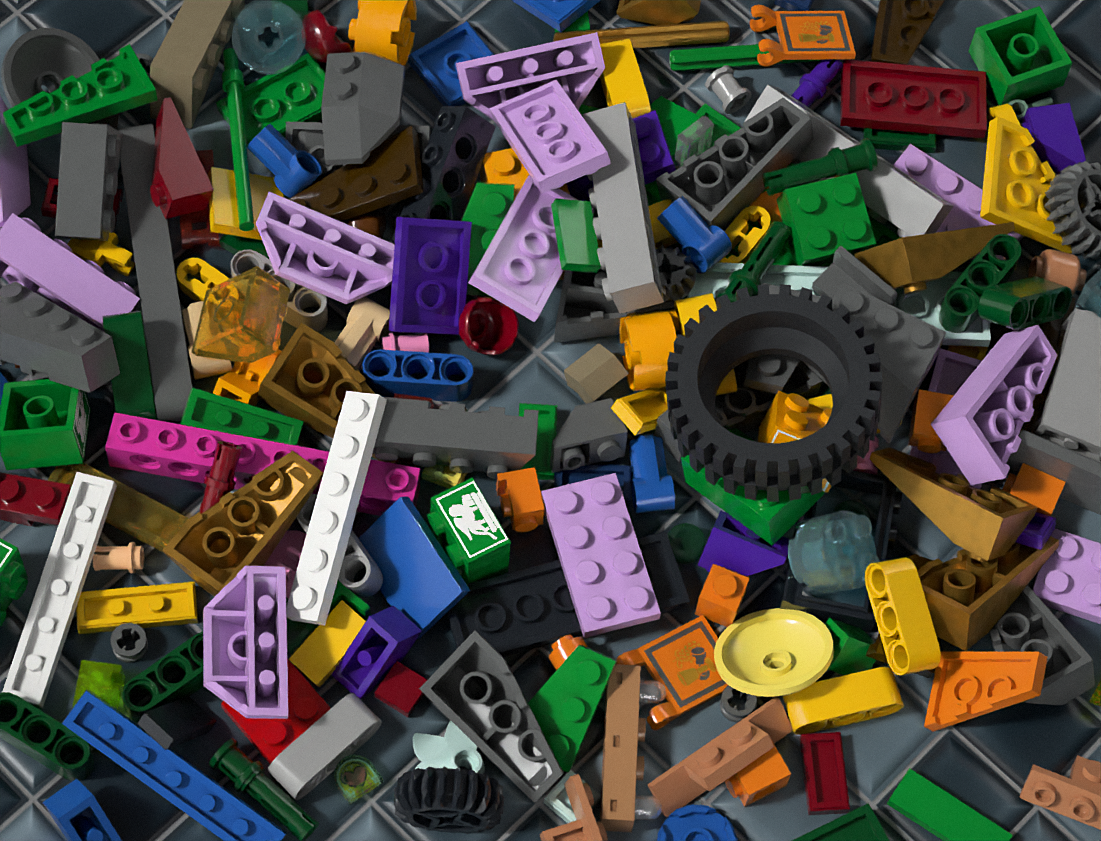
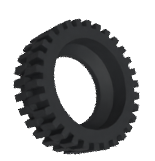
(782, 327)

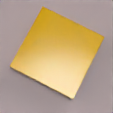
(224, 202)

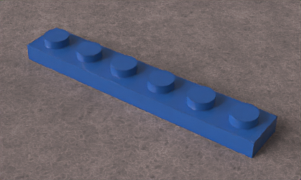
(168, 773)

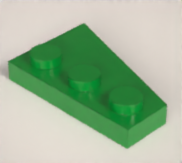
(486, 212)
(570, 701)

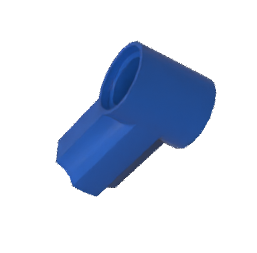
(292, 168)
(699, 240)
(650, 483)

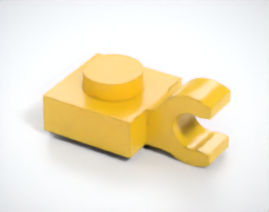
(103, 252)

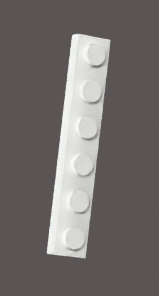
(335, 508)
(59, 588)

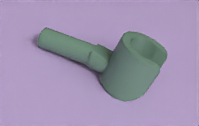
(1021, 106)

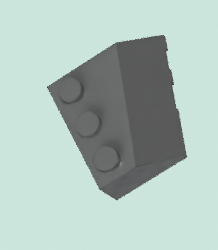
(904, 347)

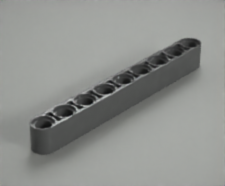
(155, 277)

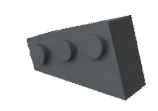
(87, 181)
(585, 310)

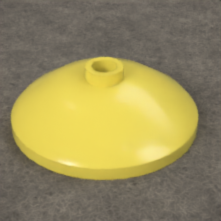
(773, 652)

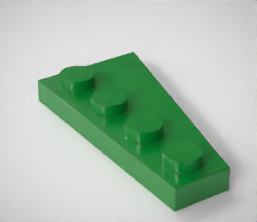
(102, 92)

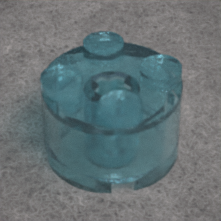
(253, 51)
(832, 552)

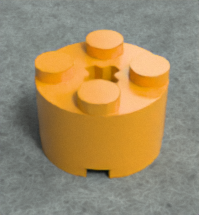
(384, 28)
(647, 346)

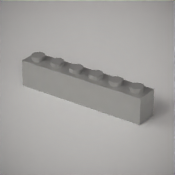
(886, 191)
(623, 214)

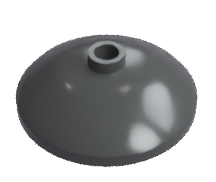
(43, 59)

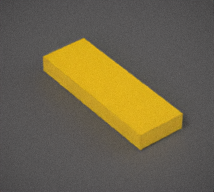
(139, 605)

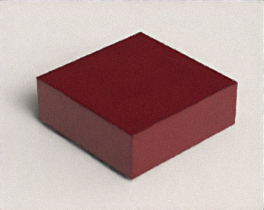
(401, 689)

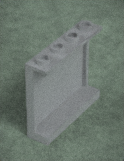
(1074, 396)

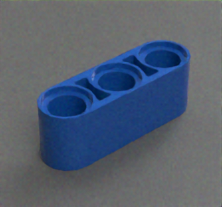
(434, 365)

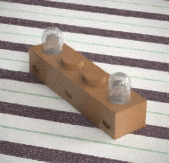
(620, 761)

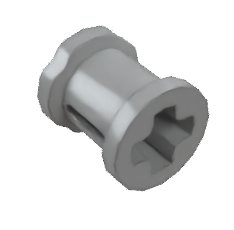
(728, 89)

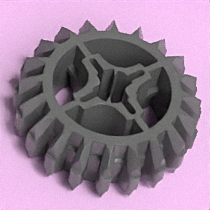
(1070, 201)

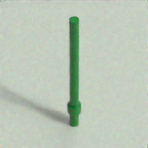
(233, 84)

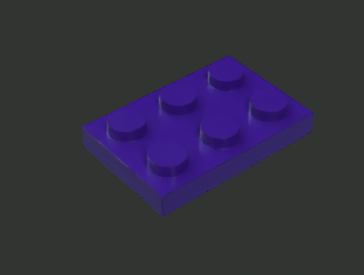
(653, 150)
(429, 275)

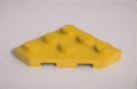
(1017, 184)

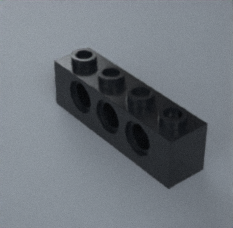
(450, 164)

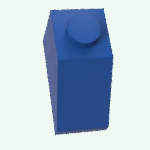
(80, 814)

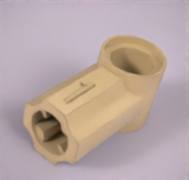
(364, 328)
(201, 366)

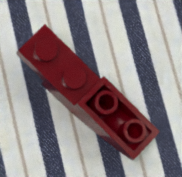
(31, 500)

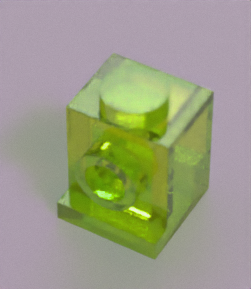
(101, 680)

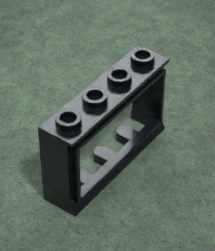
(884, 539)

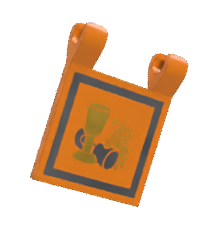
(803, 35)
(685, 667)

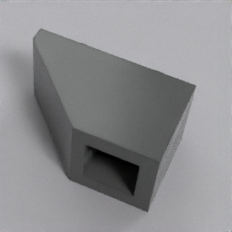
(589, 437)

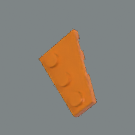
(981, 683)

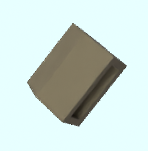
(594, 373)

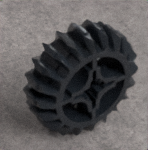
(449, 800)

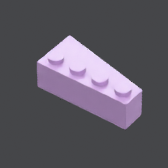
(59, 275)
(993, 403)

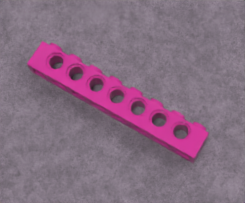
(189, 453)

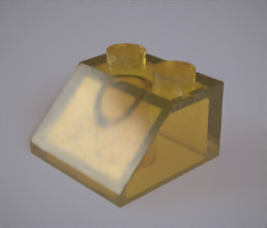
(242, 318)

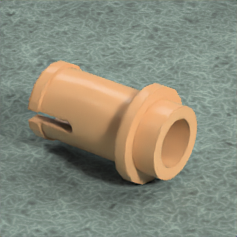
(119, 558)

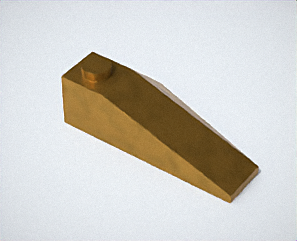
(970, 517)

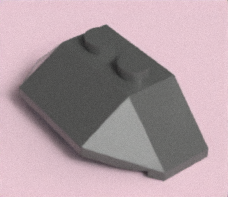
(359, 105)

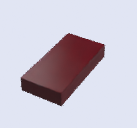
(824, 773)

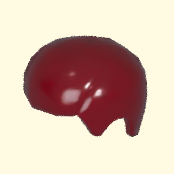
(321, 37)
(488, 326)

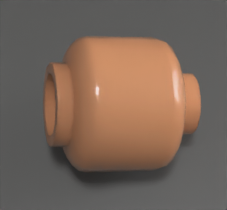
(1059, 268)

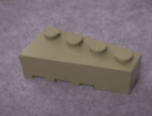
(191, 55)

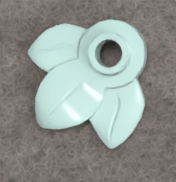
(449, 751)

